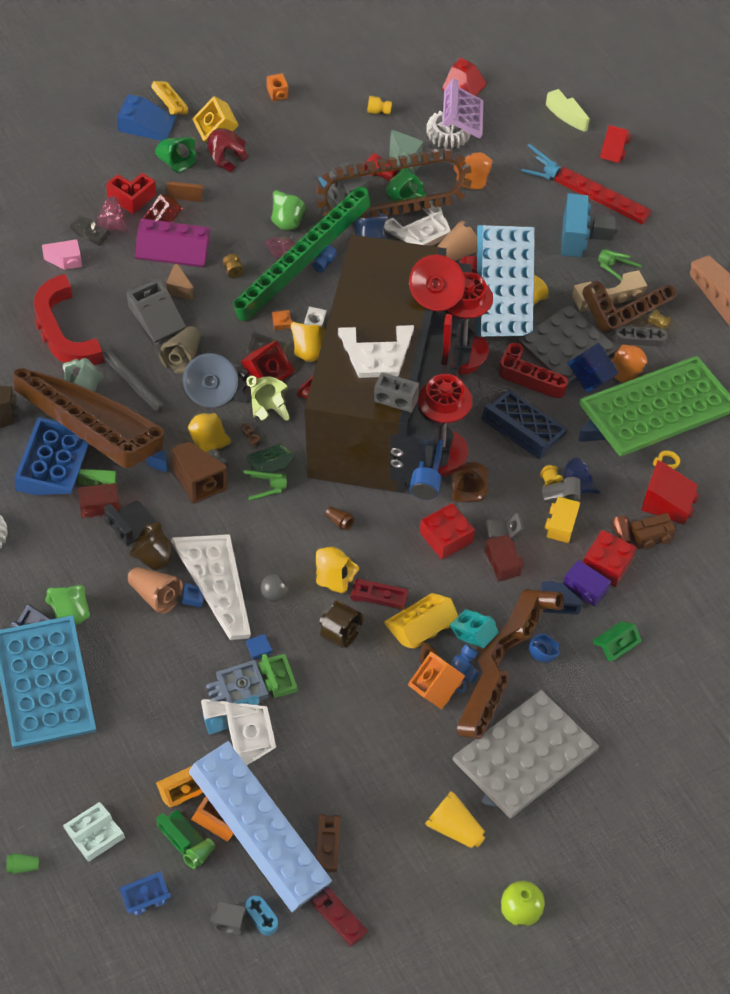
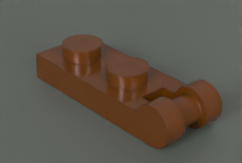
(328, 842)

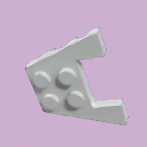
(425, 231)
(377, 357)
(248, 727)

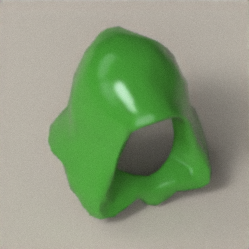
(287, 211)
(69, 602)

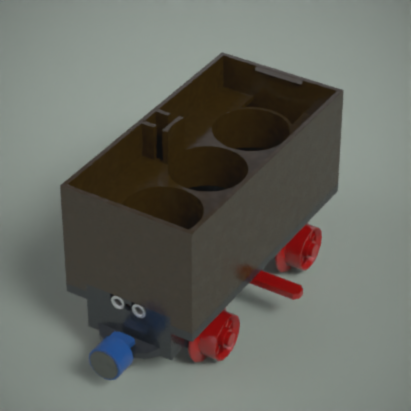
(374, 443)

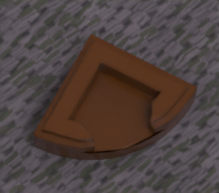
(425, 650)

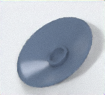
(210, 380)

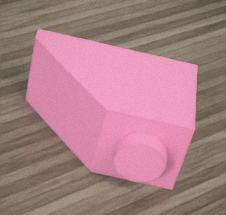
(63, 254)

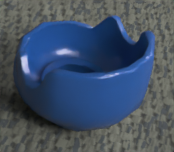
(543, 648)

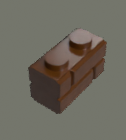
(652, 531)

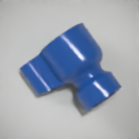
(324, 258)
(463, 663)

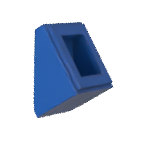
(158, 461)

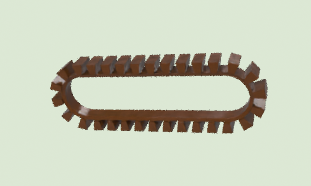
(393, 166)

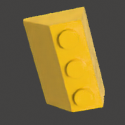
(422, 620)

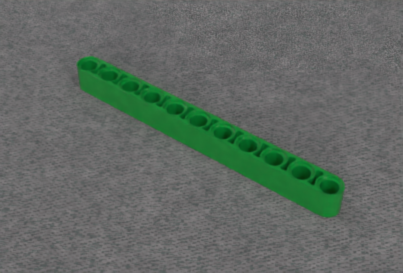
(301, 254)

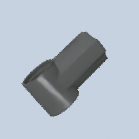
(568, 489)

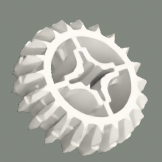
(445, 136)

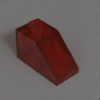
(163, 209)

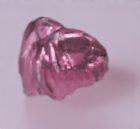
(111, 215)
(279, 246)

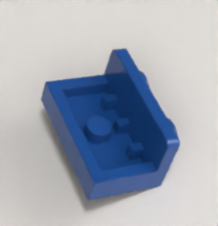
(144, 893)

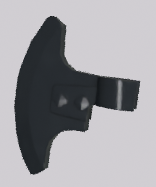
(242, 377)

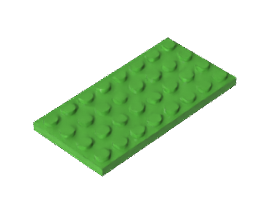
(657, 405)

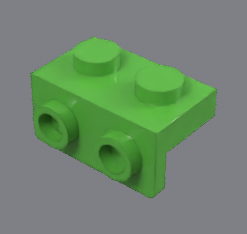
(278, 674)

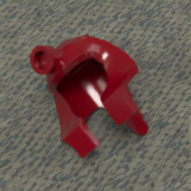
(220, 140)

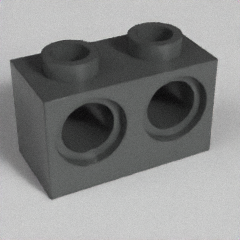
(396, 392)

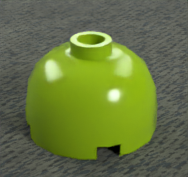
(522, 903)

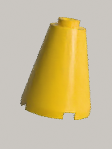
(456, 822)

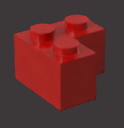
(614, 144)
(132, 194)

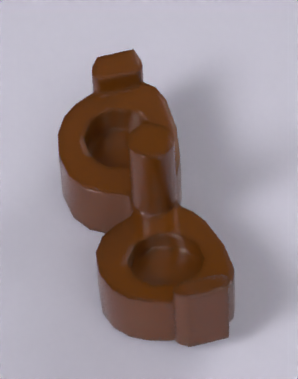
(248, 431)

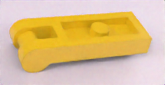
(170, 97)

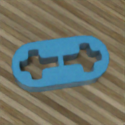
(265, 913)

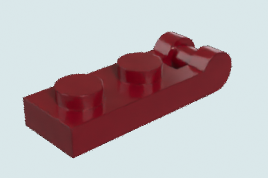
(379, 594)
(339, 916)

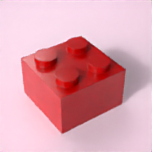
(447, 531)
(610, 556)

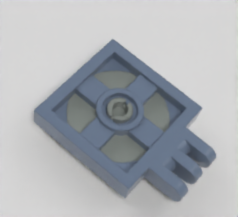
(238, 683)

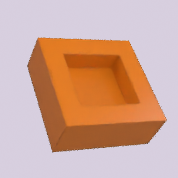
(281, 320)

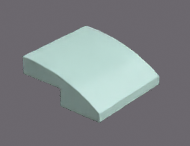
(94, 831)

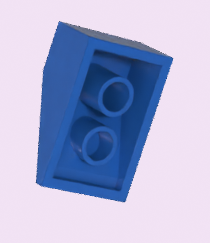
(144, 118)

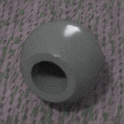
(274, 587)

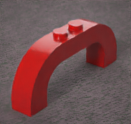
(47, 296)

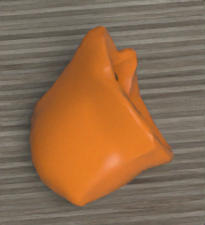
(480, 168)
(629, 362)

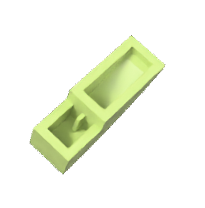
(567, 110)

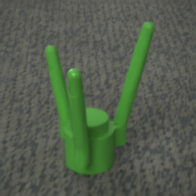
(608, 258)
(277, 481)

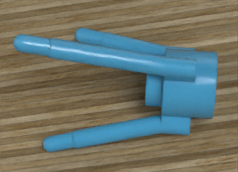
(551, 168)

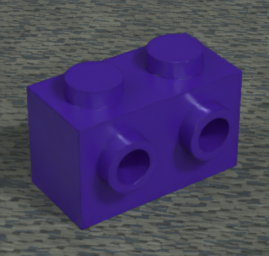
(586, 583)

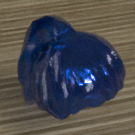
(579, 469)

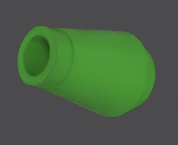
(199, 853)
(21, 863)

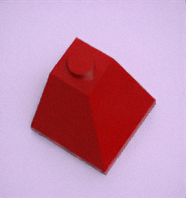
(468, 77)
(268, 361)

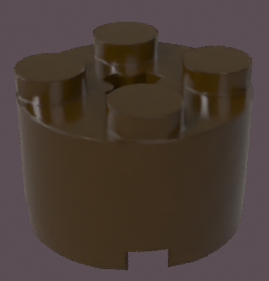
(341, 624)

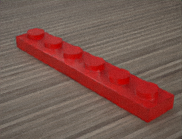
(602, 195)

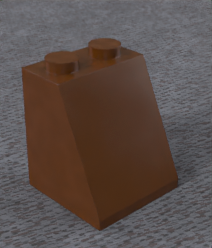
(198, 472)

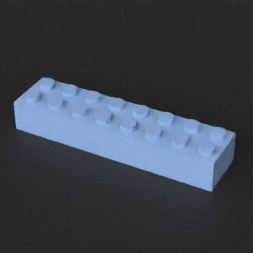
(260, 826)

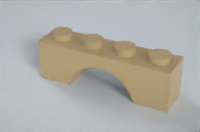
(631, 287)

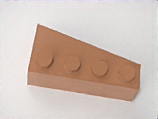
(714, 283)

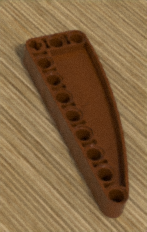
(94, 417)

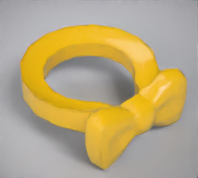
(670, 454)

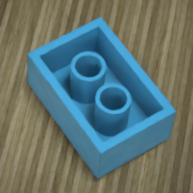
(575, 225)

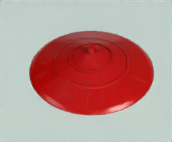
(437, 282)

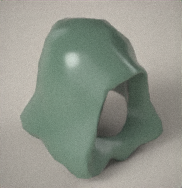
(88, 376)

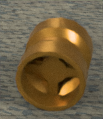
(233, 266)

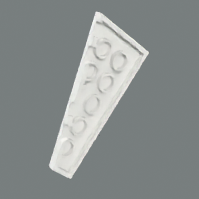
(215, 572)

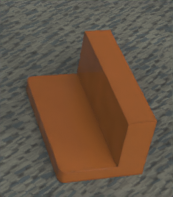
(185, 191)

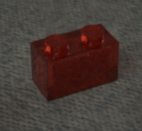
(95, 498)
(503, 557)

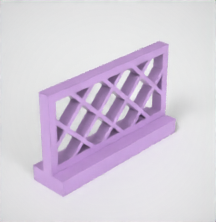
(451, 109)

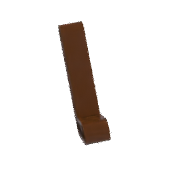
(630, 310)

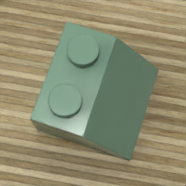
(404, 145)

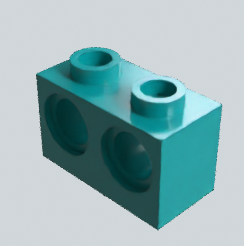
(474, 628)

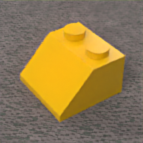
(213, 116)

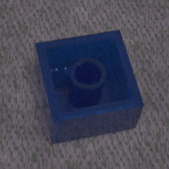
(593, 367)

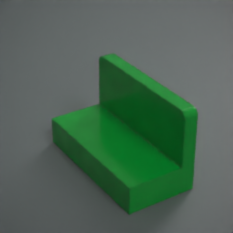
(618, 640)
(178, 831)

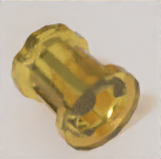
(659, 319)

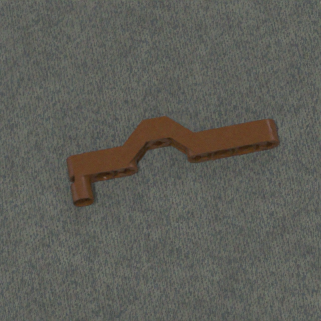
(494, 681)

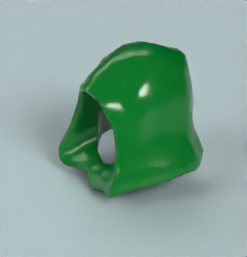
(169, 153)
(402, 186)

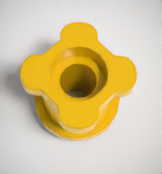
(550, 475)

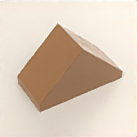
(179, 285)

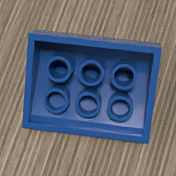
(50, 460)

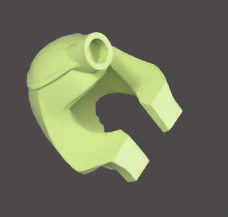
(268, 394)

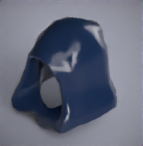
(371, 227)

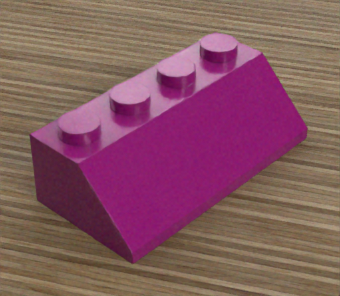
(172, 243)

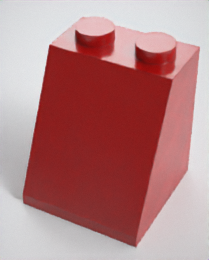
(670, 494)

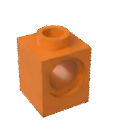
(277, 87)

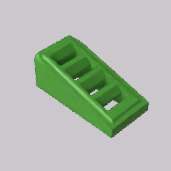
(96, 477)

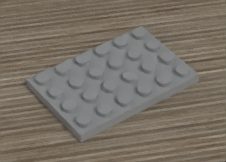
(525, 753)

